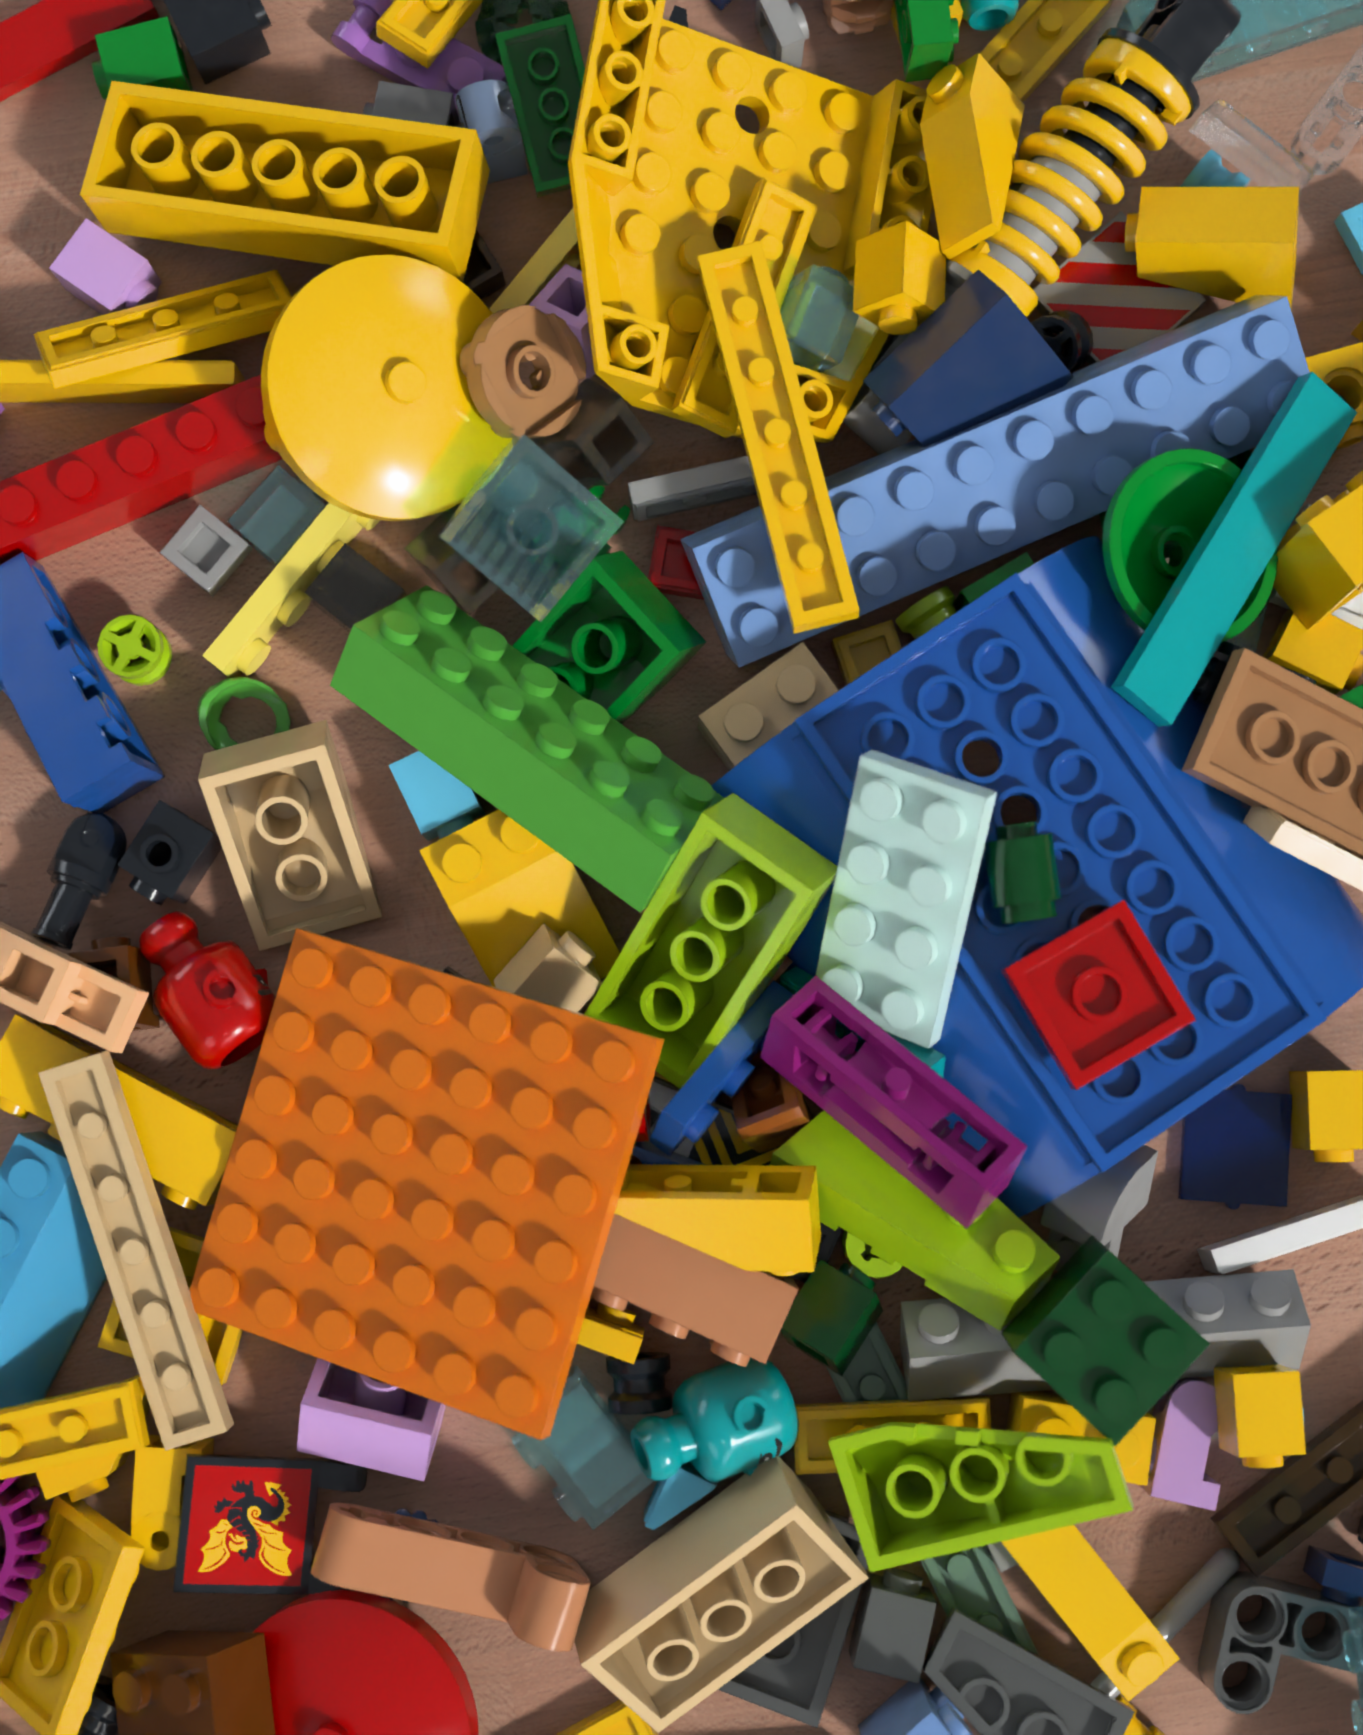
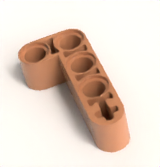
(455, 1570)

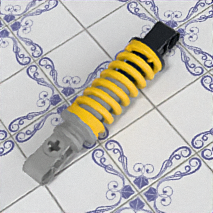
(1059, 176)

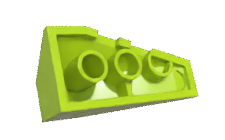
(960, 1488)

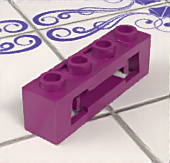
(891, 1101)

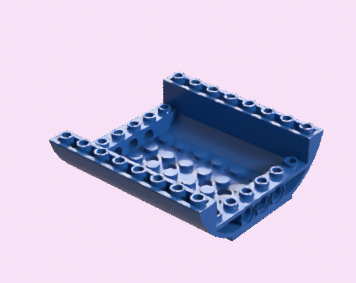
(1238, 924)

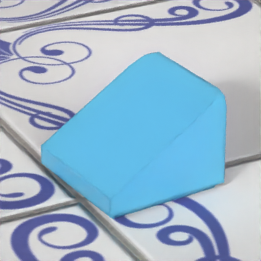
(675, 1495)

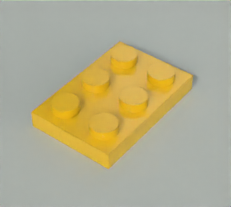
(69, 1620)

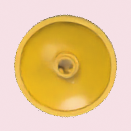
(373, 389)

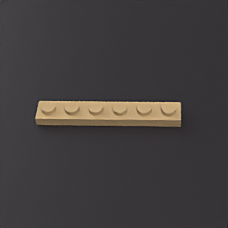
(136, 1250)

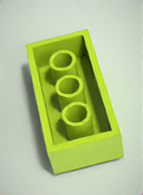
(713, 934)

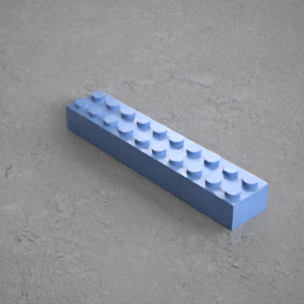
(1017, 475)

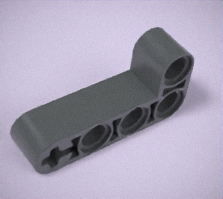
(1266, 1637)

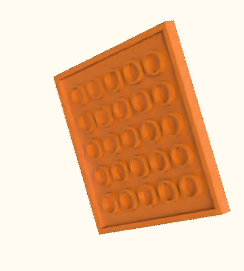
(425, 1180)

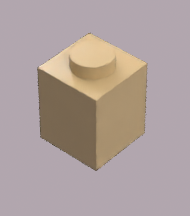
(552, 970)

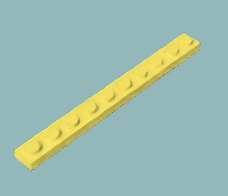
(282, 594)

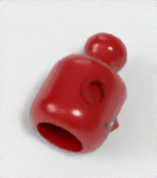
(209, 993)

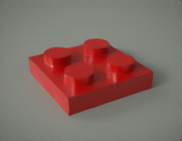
(1098, 995)

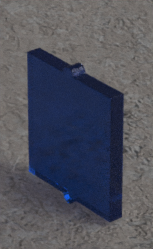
(1237, 1149)

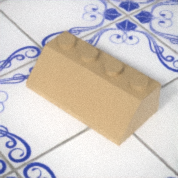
(715, 1594)

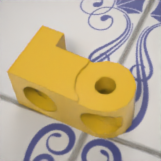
(158, 1498)

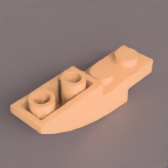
(66, 991)

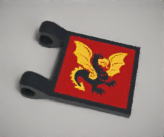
(253, 1522)

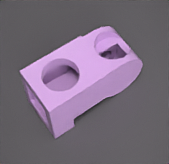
(1181, 1445)

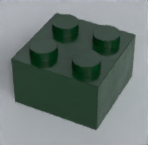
(1104, 1340)

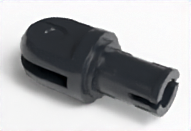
(82, 872)

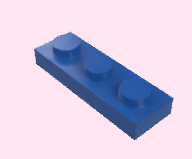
(723, 1071)

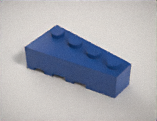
(66, 696)

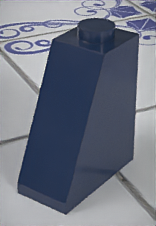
(964, 365)

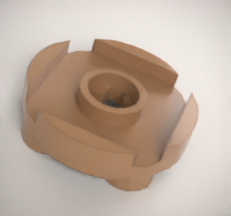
(494, 377)

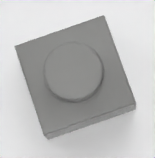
(782, 30)
(206, 550)

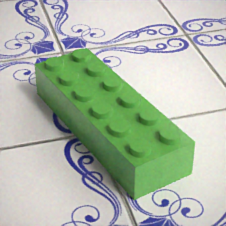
(524, 741)

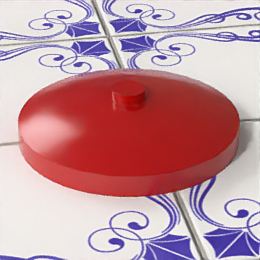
(363, 1669)

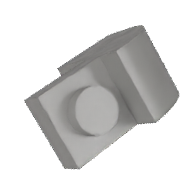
(1100, 1206)

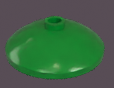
(1169, 506)

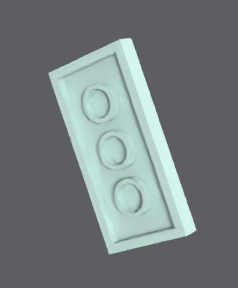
(904, 893)

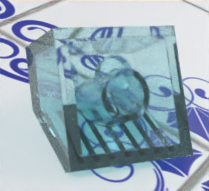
(530, 527)

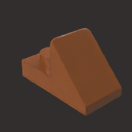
(769, 1108)

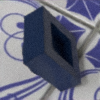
(1338, 1575)

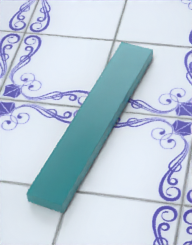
(1234, 550)

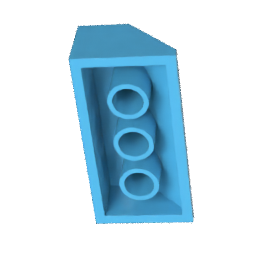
(46, 1266)

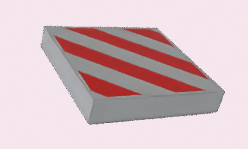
(1112, 299)

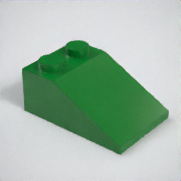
(612, 637)

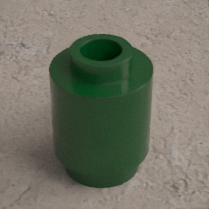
(1022, 873)

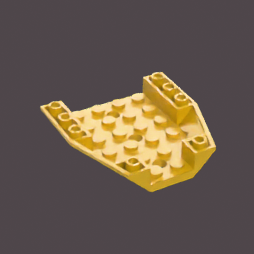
(667, 161)

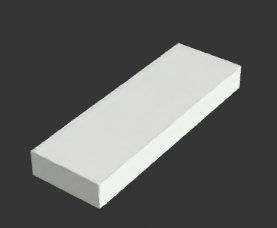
(1283, 1237)

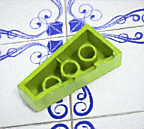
(983, 1269)

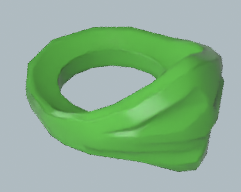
(218, 695)

